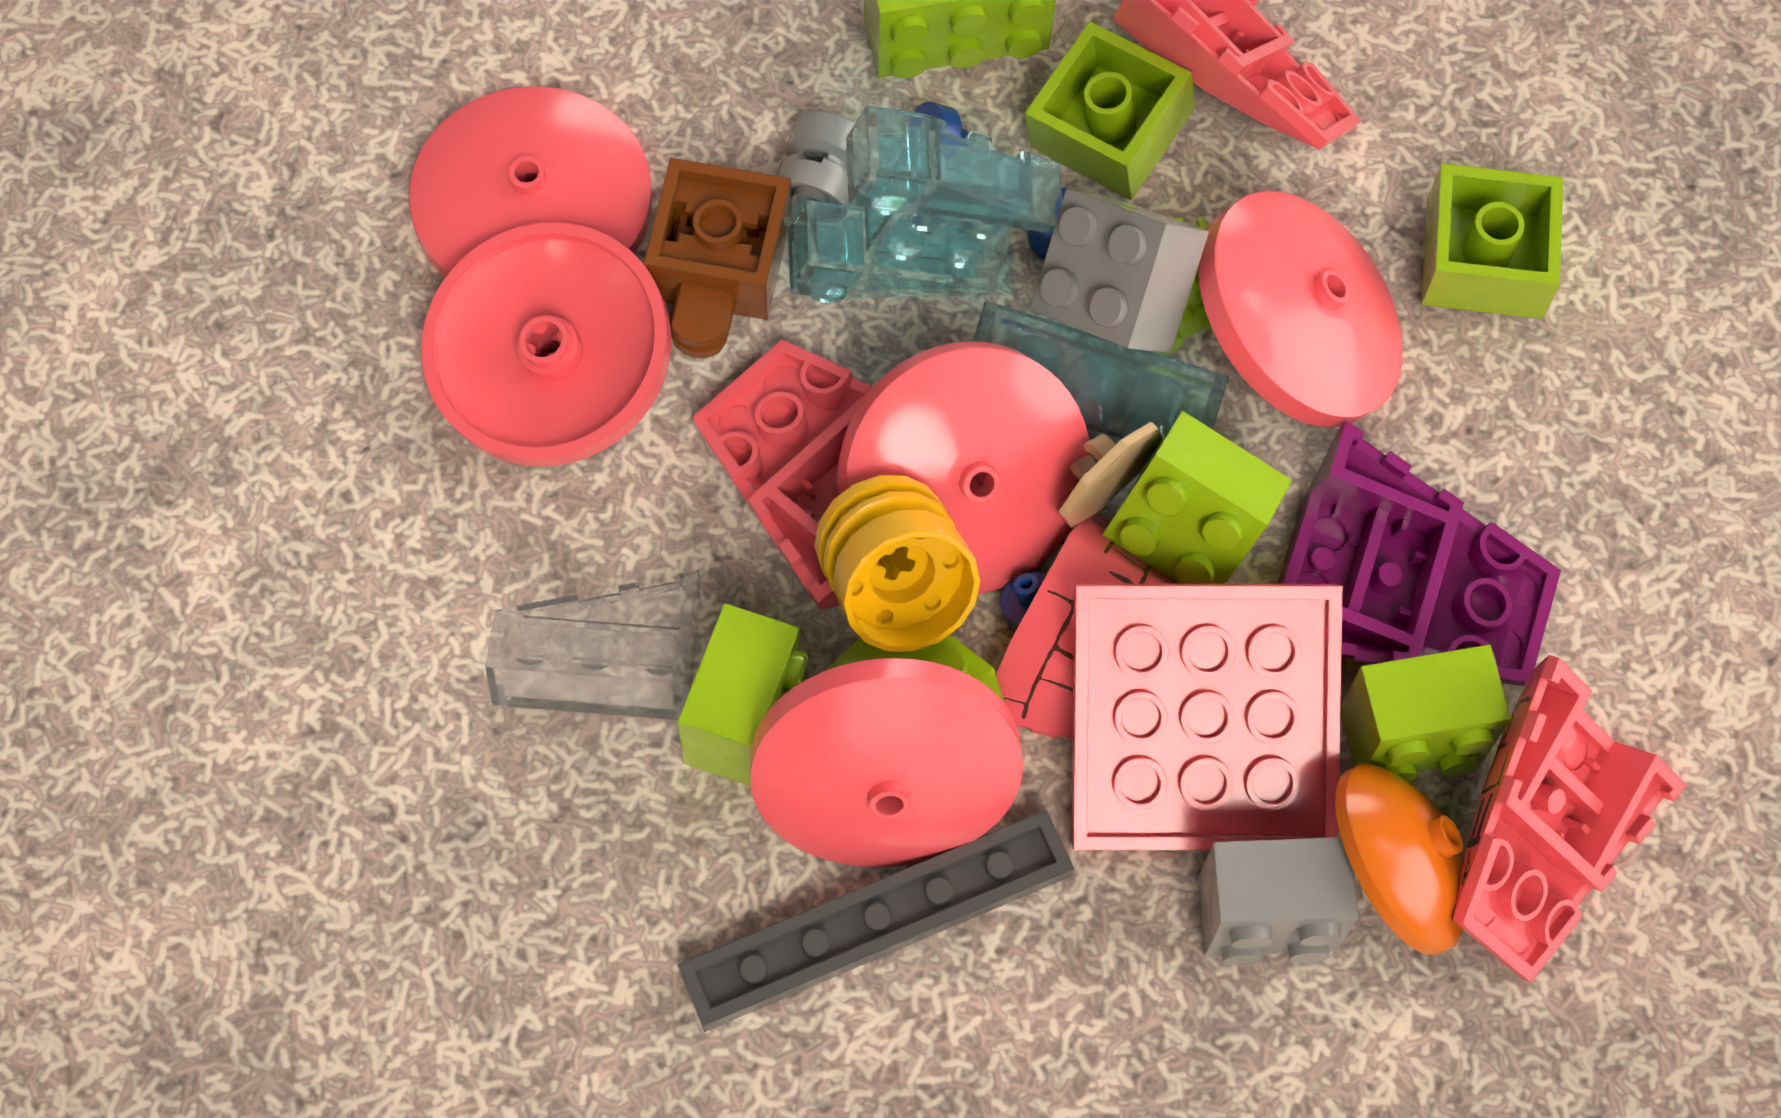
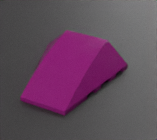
(1416, 565)

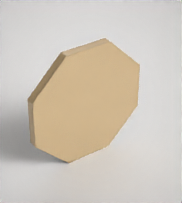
(1114, 470)

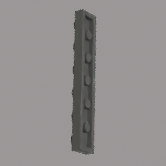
(875, 920)

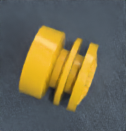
(896, 563)

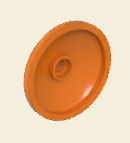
(1402, 855)

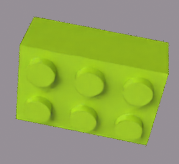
(960, 33)

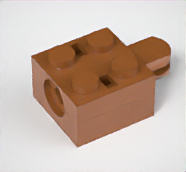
(717, 249)

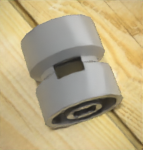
(817, 159)

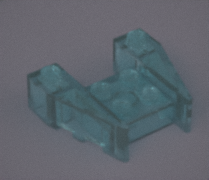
(929, 218)

